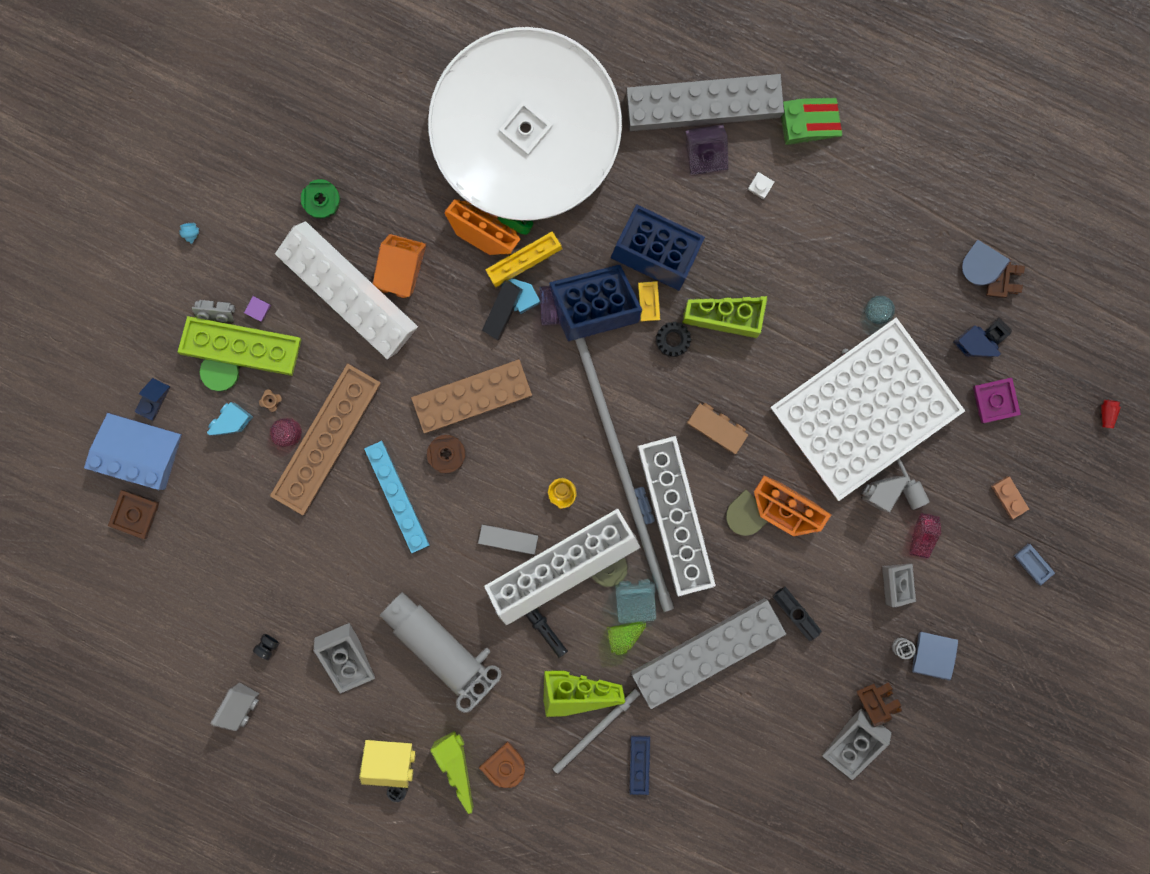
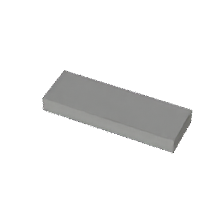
(508, 539)

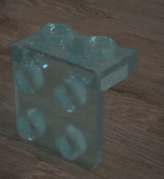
(635, 601)

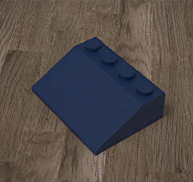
(657, 247)
(595, 302)

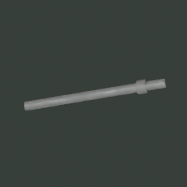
(596, 731)

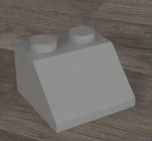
(884, 492)
(236, 707)

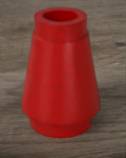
(1110, 411)

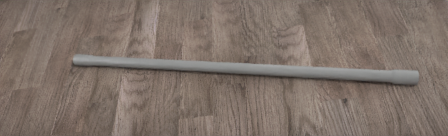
(663, 594)

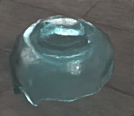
(880, 310)

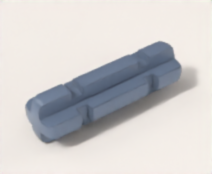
(644, 505)

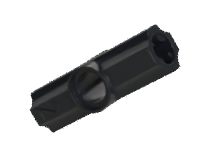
(804, 622)

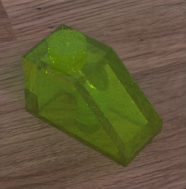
(624, 636)

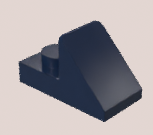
(152, 398)

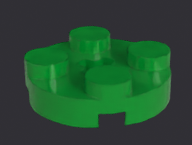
(328, 191)

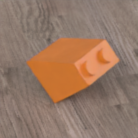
(398, 265)

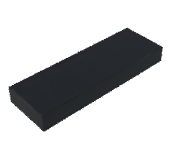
(502, 309)

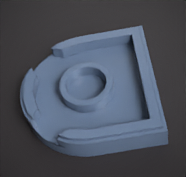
(983, 264)

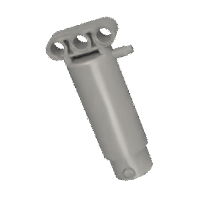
(439, 650)

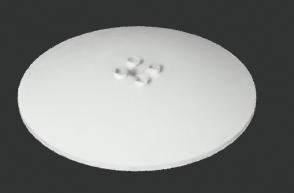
(518, 80)

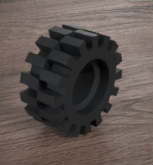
(684, 335)

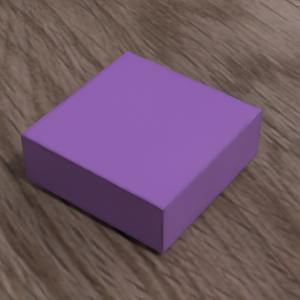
(257, 309)

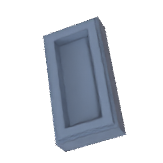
(1034, 564)

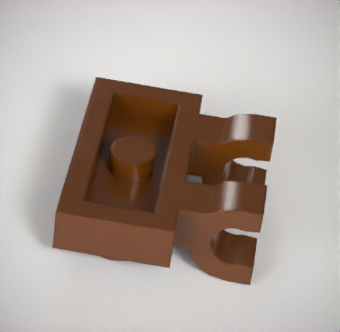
(1001, 286)
(875, 707)

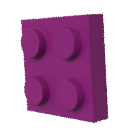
(996, 400)

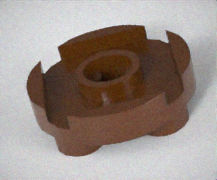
(437, 447)

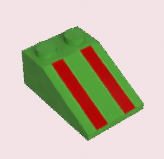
(810, 120)

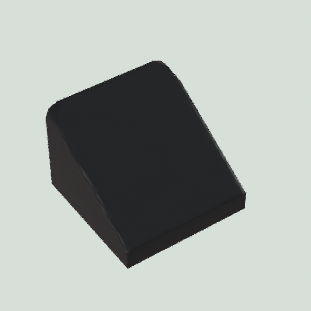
(998, 331)

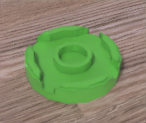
(219, 375)

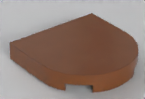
(504, 767)

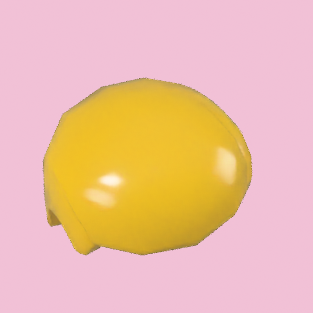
(562, 493)

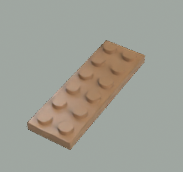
(471, 396)

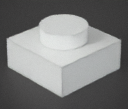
(761, 185)

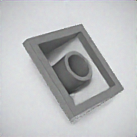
(899, 584)

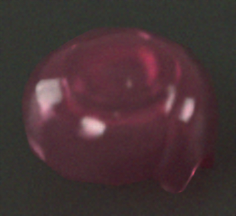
(285, 432)

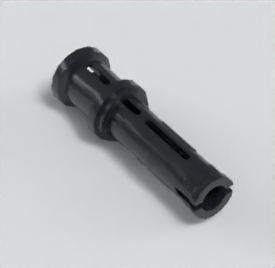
(541, 621)

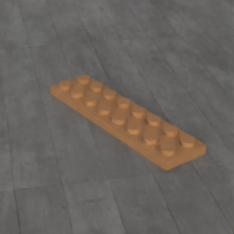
(325, 439)

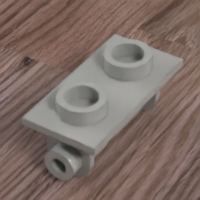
(222, 313)

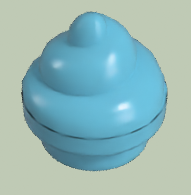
(189, 232)

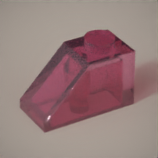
(925, 535)

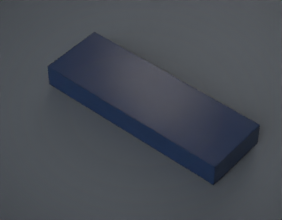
(639, 765)

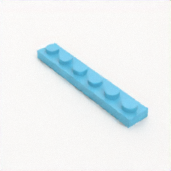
(397, 496)

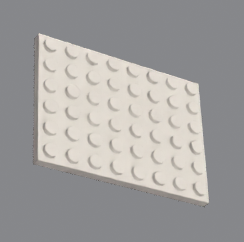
(867, 409)

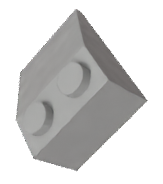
(343, 658)
(857, 745)

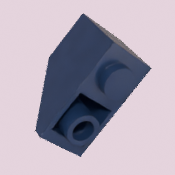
(975, 343)

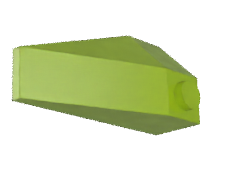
(573, 694)
(451, 758)

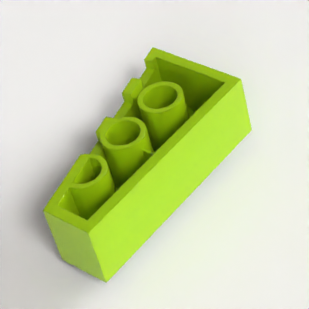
(735, 316)

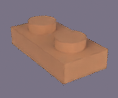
(1010, 497)

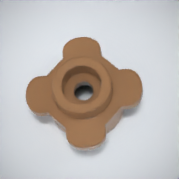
(264, 402)

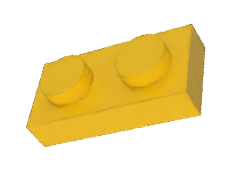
(649, 301)

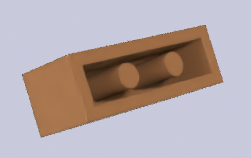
(717, 428)

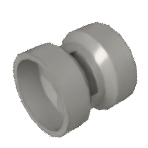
(901, 645)

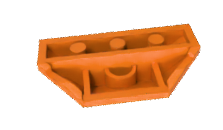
(481, 228)
(788, 508)

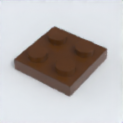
(133, 514)

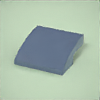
(935, 656)

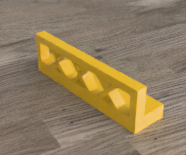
(524, 259)

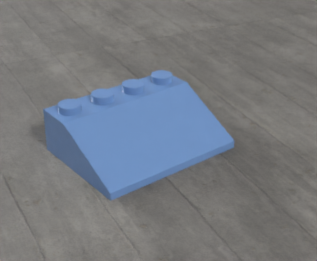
(133, 452)

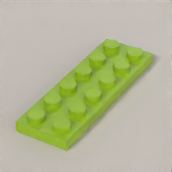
(239, 346)

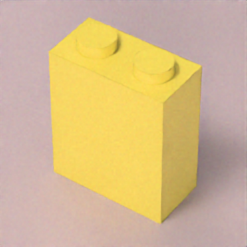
(387, 764)

